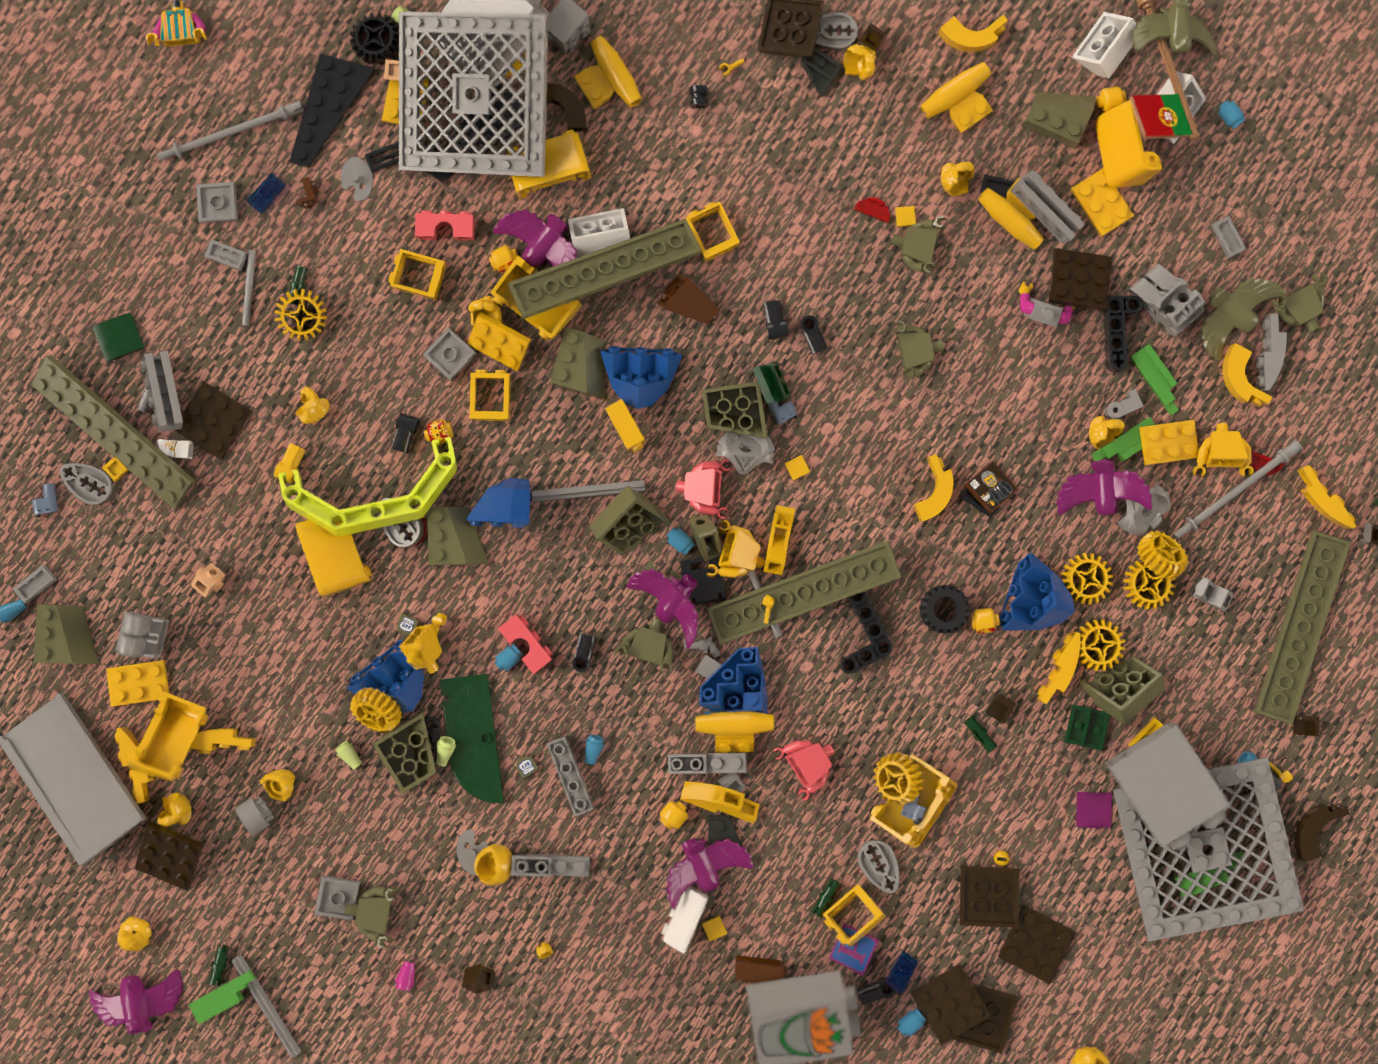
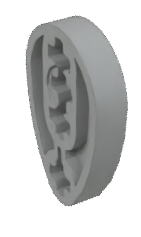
(836, 42)
(82, 492)
(400, 538)
(887, 856)

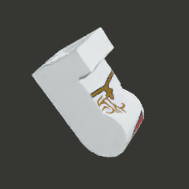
(176, 449)

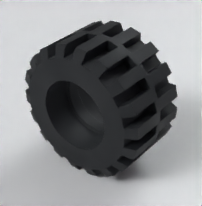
(961, 609)

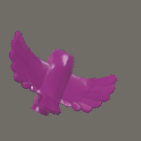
(542, 239)
(1103, 488)
(672, 599)
(702, 866)
(136, 1003)

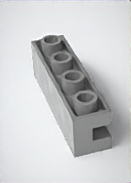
(1047, 206)
(162, 391)
(570, 775)

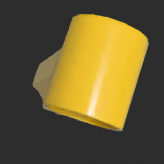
(290, 462)

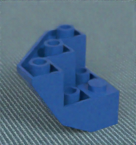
(640, 376)
(503, 504)
(1039, 599)
(393, 677)
(737, 684)

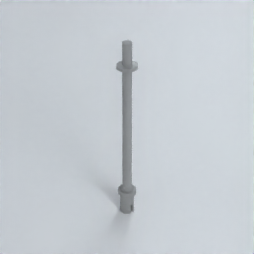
(282, 112)
(1282, 456)

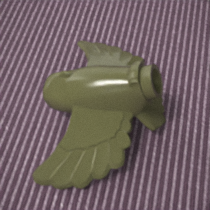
(1176, 26)
(1235, 311)

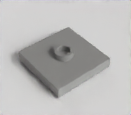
(217, 202)
(449, 354)
(334, 895)

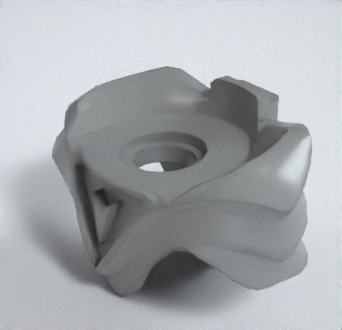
(745, 450)
(1140, 519)

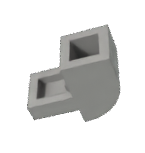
(1212, 594)

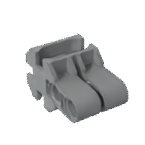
(1163, 293)
(141, 635)

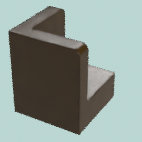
(874, 37)
(1000, 708)
(1306, 725)
(478, 979)

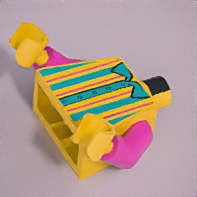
(177, 27)

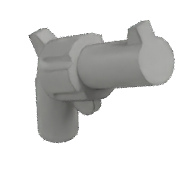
(705, 644)

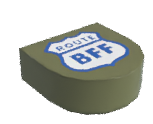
(406, 624)
(526, 765)

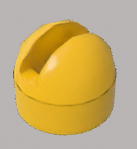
(1003, 854)
(541, 950)

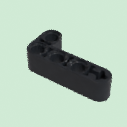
(1120, 334)

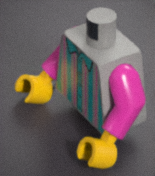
(1041, 310)

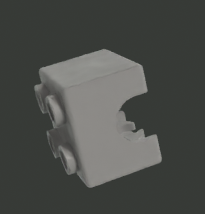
(567, 25)

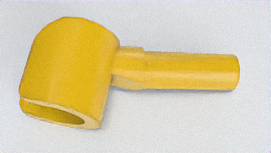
(731, 66)
(768, 601)
(1285, 776)

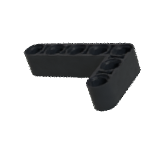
(874, 640)

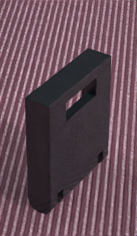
(707, 587)

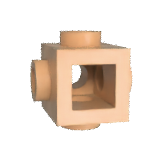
(208, 580)

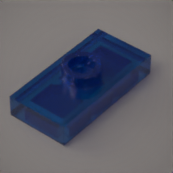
(266, 193)
(901, 972)

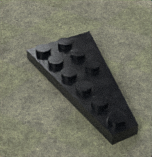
(330, 97)
(442, 176)

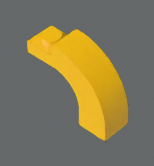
(971, 41)
(1236, 380)
(941, 494)
(779, 540)

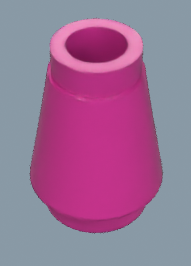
(405, 978)

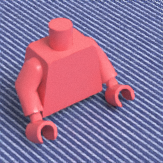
(703, 487)
(809, 763)

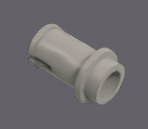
(144, 404)

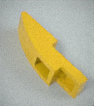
(1329, 506)
(1066, 661)
(224, 737)
(127, 745)
(720, 798)

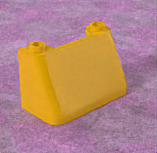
(1123, 150)
(563, 162)
(548, 322)
(332, 559)
(168, 738)
(934, 796)

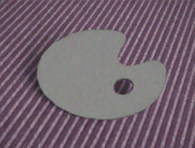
(353, 174)
(467, 856)

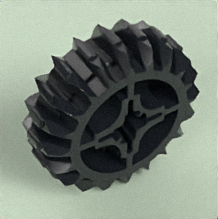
(380, 32)

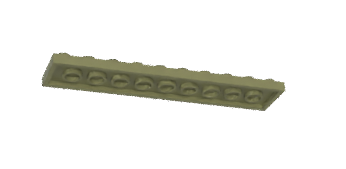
(604, 268)
(112, 432)
(805, 592)
(1302, 627)

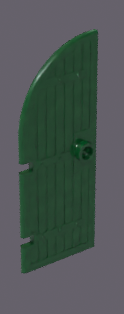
(471, 725)

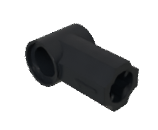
(775, 323)
(814, 336)
(405, 428)
(584, 650)
(874, 992)

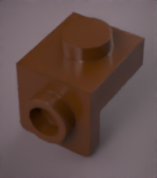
(310, 189)

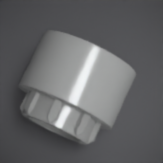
(254, 814)

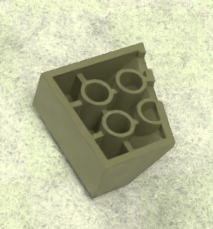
(1060, 116)
(580, 364)
(735, 409)
(627, 521)
(453, 538)
(63, 635)
(1125, 689)
(407, 753)

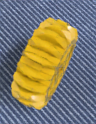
(291, 313)
(1162, 555)
(1102, 587)
(1153, 590)
(1116, 642)
(376, 710)
(906, 787)

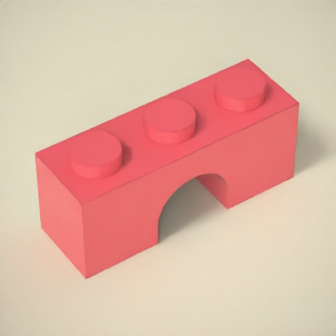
(428, 224)
(517, 628)

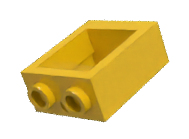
(721, 248)
(436, 281)
(490, 415)
(625, 426)
(857, 891)

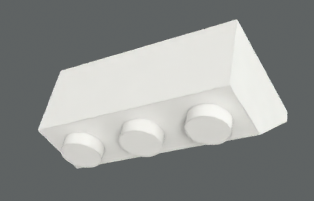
(1106, 44)
(1192, 92)
(598, 231)
(684, 919)

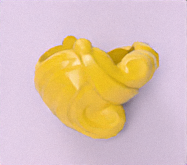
(859, 61)
(956, 177)
(487, 307)
(313, 408)
(1104, 431)
(273, 779)
(176, 810)
(136, 941)

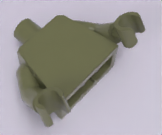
(919, 244)
(1303, 305)
(915, 349)
(648, 645)
(373, 913)

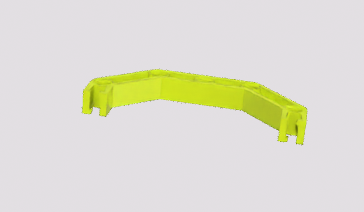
(361, 517)

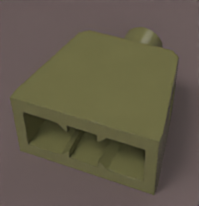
(703, 527)

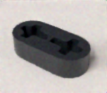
(436, 731)

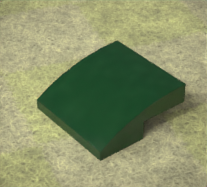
(118, 337)
(771, 382)
(1087, 727)

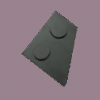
(821, 70)
(720, 829)

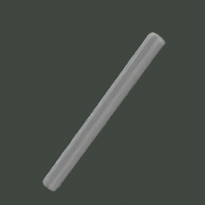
(586, 491)
(268, 1009)

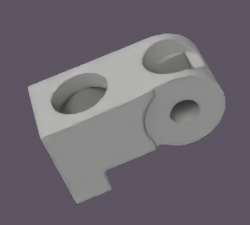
(1117, 409)

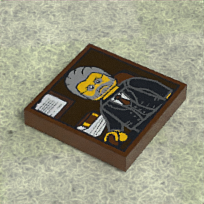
(991, 487)

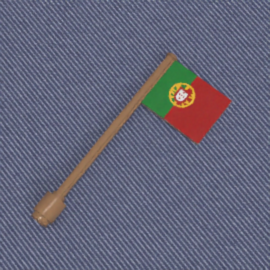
(1165, 113)

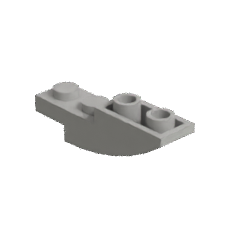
(1271, 361)
(707, 763)
(550, 865)

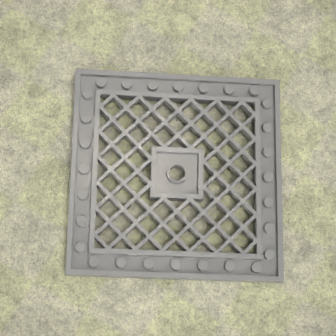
(534, 86)
(1285, 902)

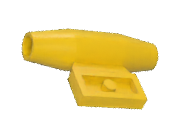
(607, 77)
(960, 98)
(1012, 216)
(734, 729)

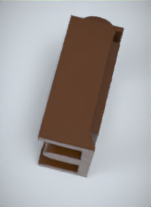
(759, 970)

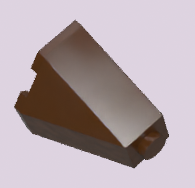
(688, 300)

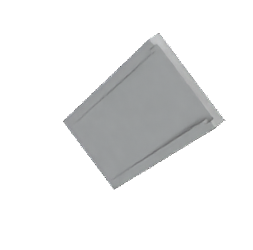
(72, 779)

